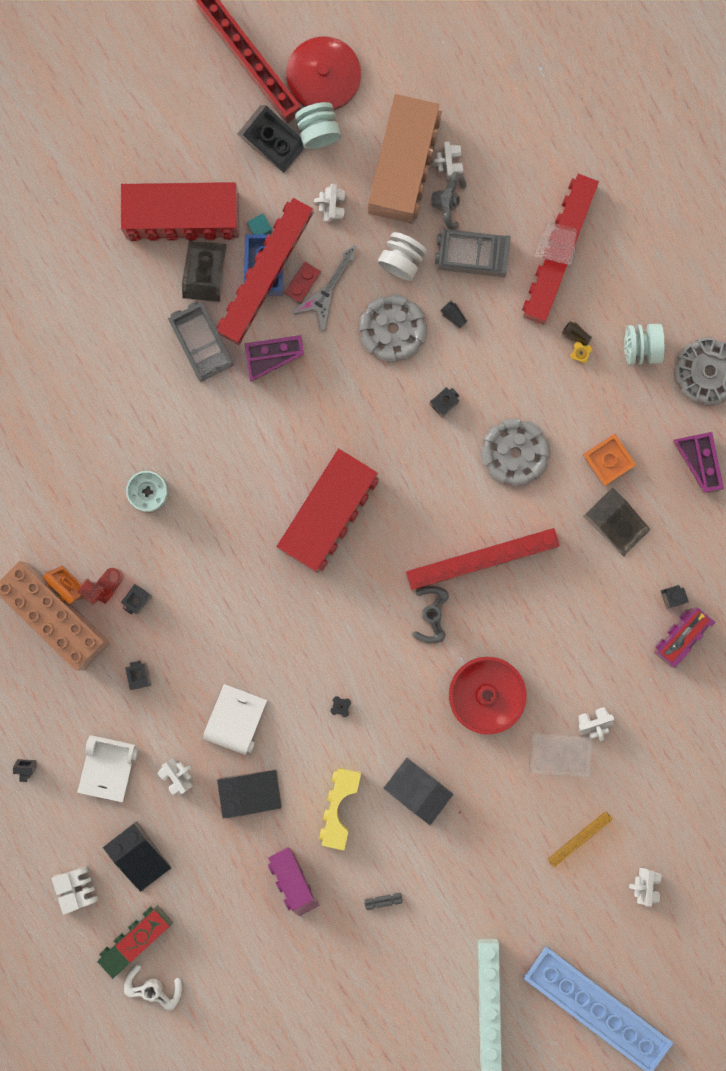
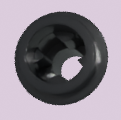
(453, 314)

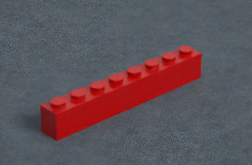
(249, 58)
(265, 271)
(552, 272)
(482, 559)

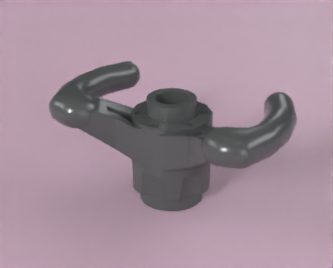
(448, 199)
(439, 633)

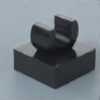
(24, 769)

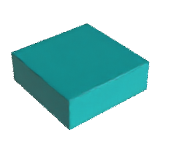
(259, 225)

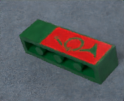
(139, 937)

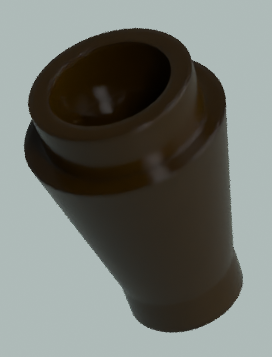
(576, 333)

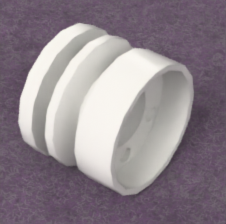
(402, 255)

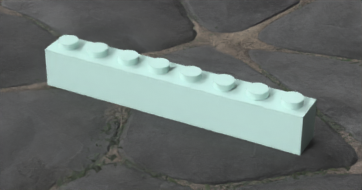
(489, 1005)

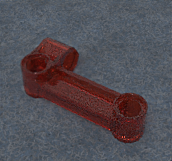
(102, 589)

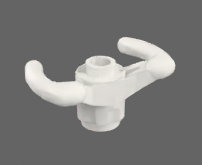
(147, 994)

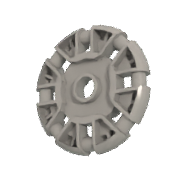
(396, 317)
(697, 371)
(519, 441)

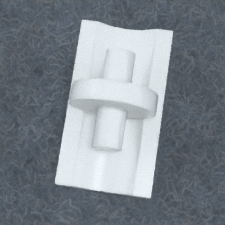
(450, 152)
(327, 203)
(599, 725)
(178, 774)
(644, 887)

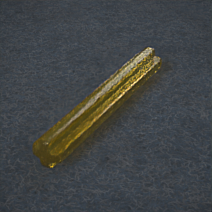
(580, 839)

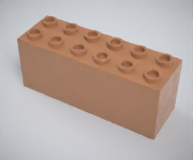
(404, 159)
(51, 617)

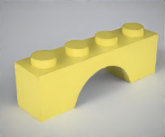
(335, 832)

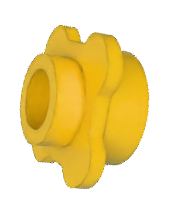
(581, 357)

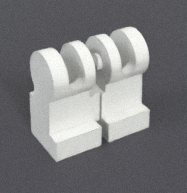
(66, 884)

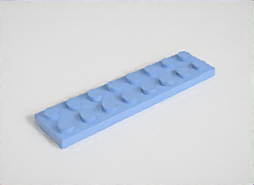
(598, 1010)

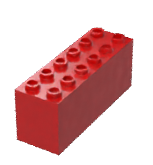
(180, 211)
(328, 511)

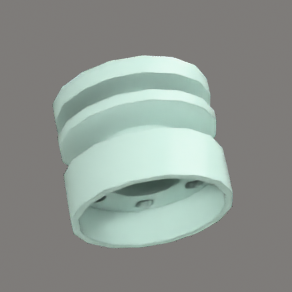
(318, 125)
(641, 344)
(141, 482)

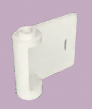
(234, 722)
(107, 765)

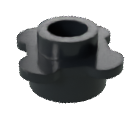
(344, 702)

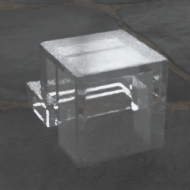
(557, 243)

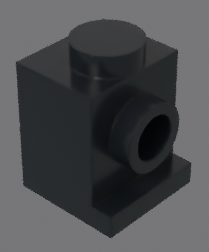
(441, 407)
(135, 591)
(674, 596)
(133, 681)

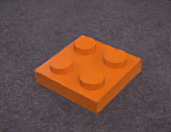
(609, 460)
(64, 583)

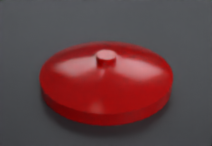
(323, 72)
(487, 695)

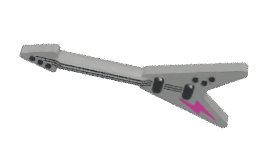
(321, 300)

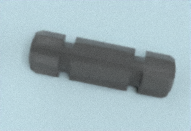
(383, 901)

